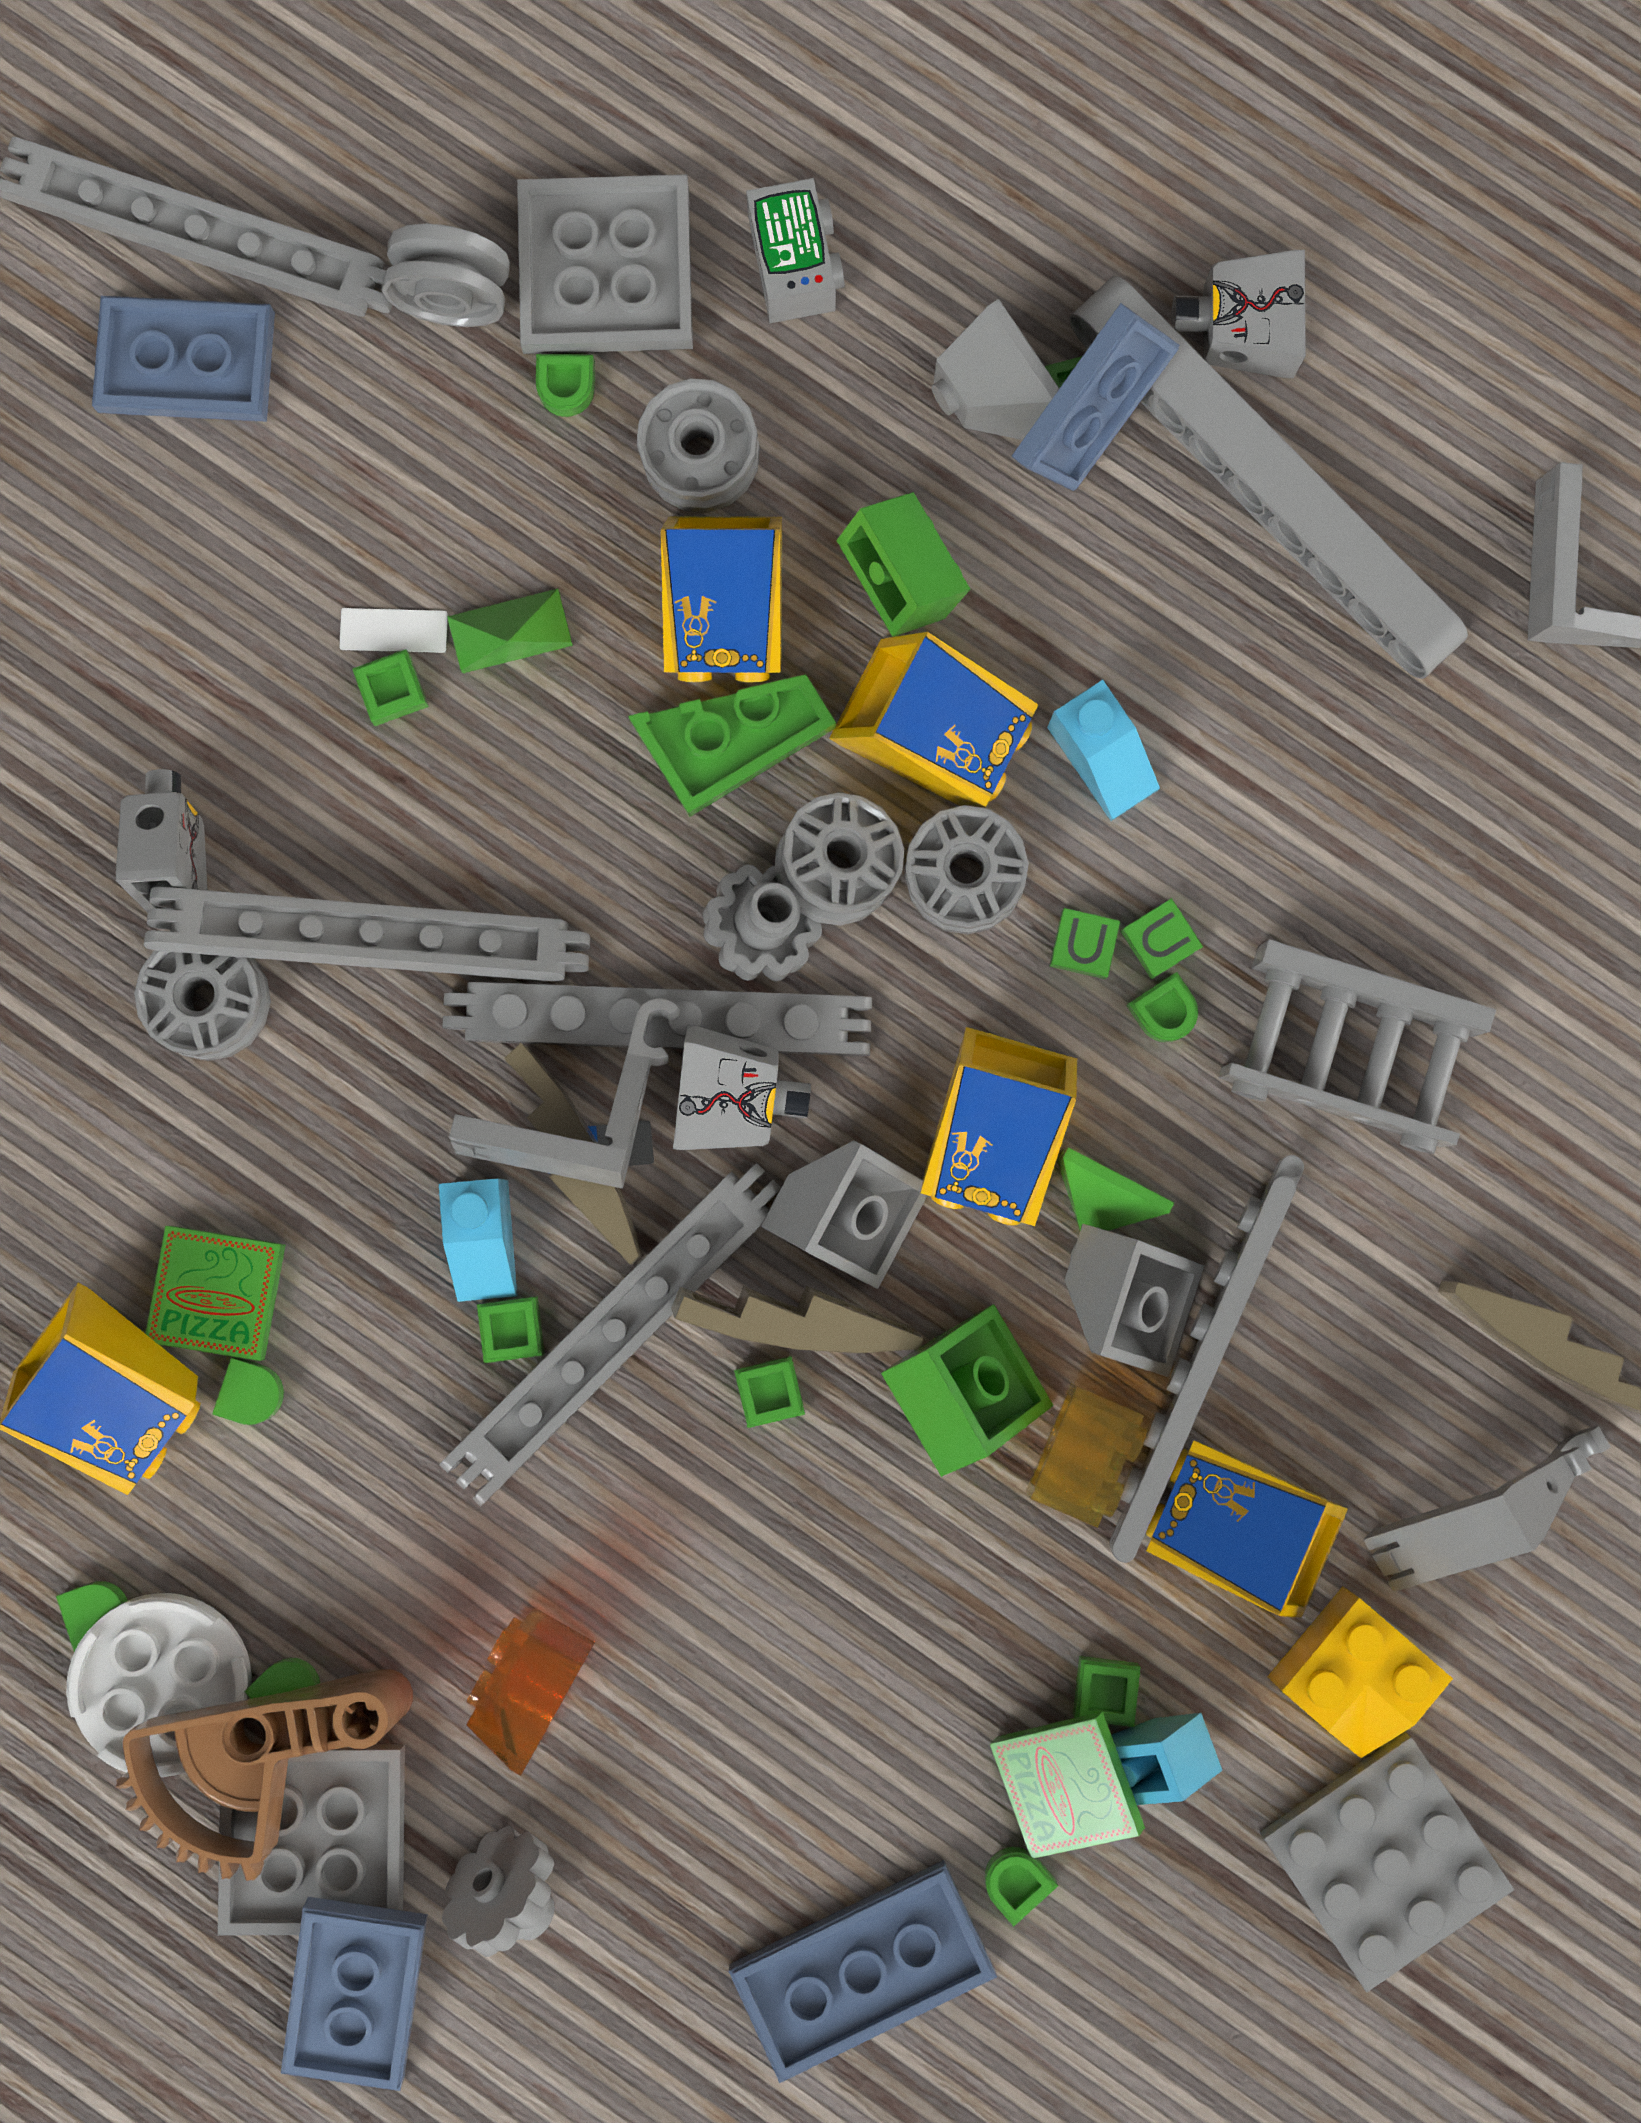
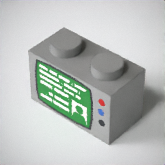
(793, 251)

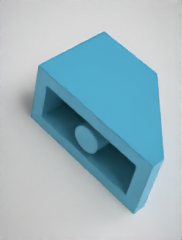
(1104, 749)
(478, 1238)
(1167, 1758)

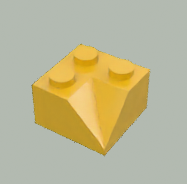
(1358, 1675)

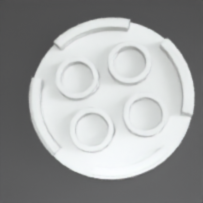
(151, 1662)

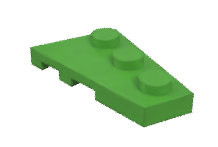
(731, 739)

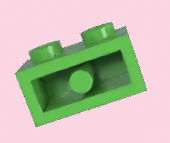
(903, 564)

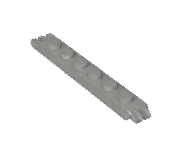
(194, 228)
(363, 934)
(608, 1015)
(611, 1333)
(1192, 1378)

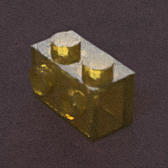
(1086, 1456)

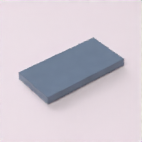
(861, 1971)

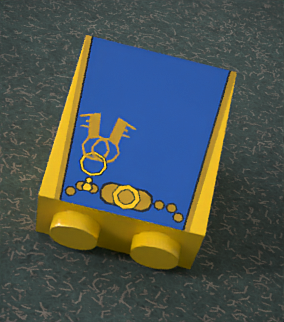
(722, 596)
(935, 719)
(1000, 1128)
(99, 1394)
(1245, 1530)

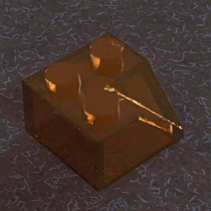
(531, 1677)

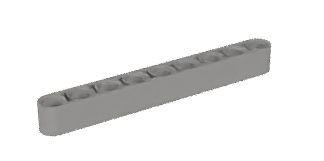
(1287, 496)

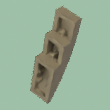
(558, 1116)
(816, 1324)
(1542, 1341)

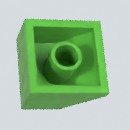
(967, 1391)

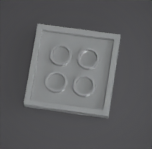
(604, 264)
(334, 1841)
(1386, 1861)

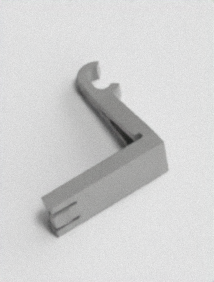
(1555, 571)
(571, 1156)
(1487, 1525)

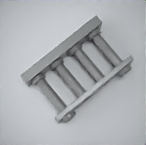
(1397, 1006)

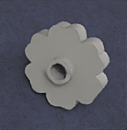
(758, 925)
(500, 1893)

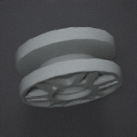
(446, 275)
(693, 411)
(855, 829)
(974, 835)
(221, 1030)

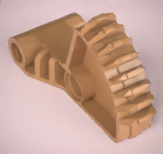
(251, 1775)

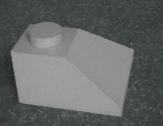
(993, 377)
(848, 1210)
(1131, 1297)

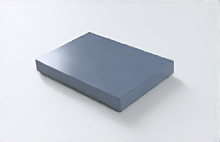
(183, 358)
(1096, 399)
(353, 1993)

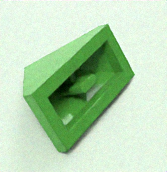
(510, 631)
(1104, 1196)

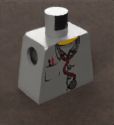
(1250, 314)
(160, 840)
(731, 1092)

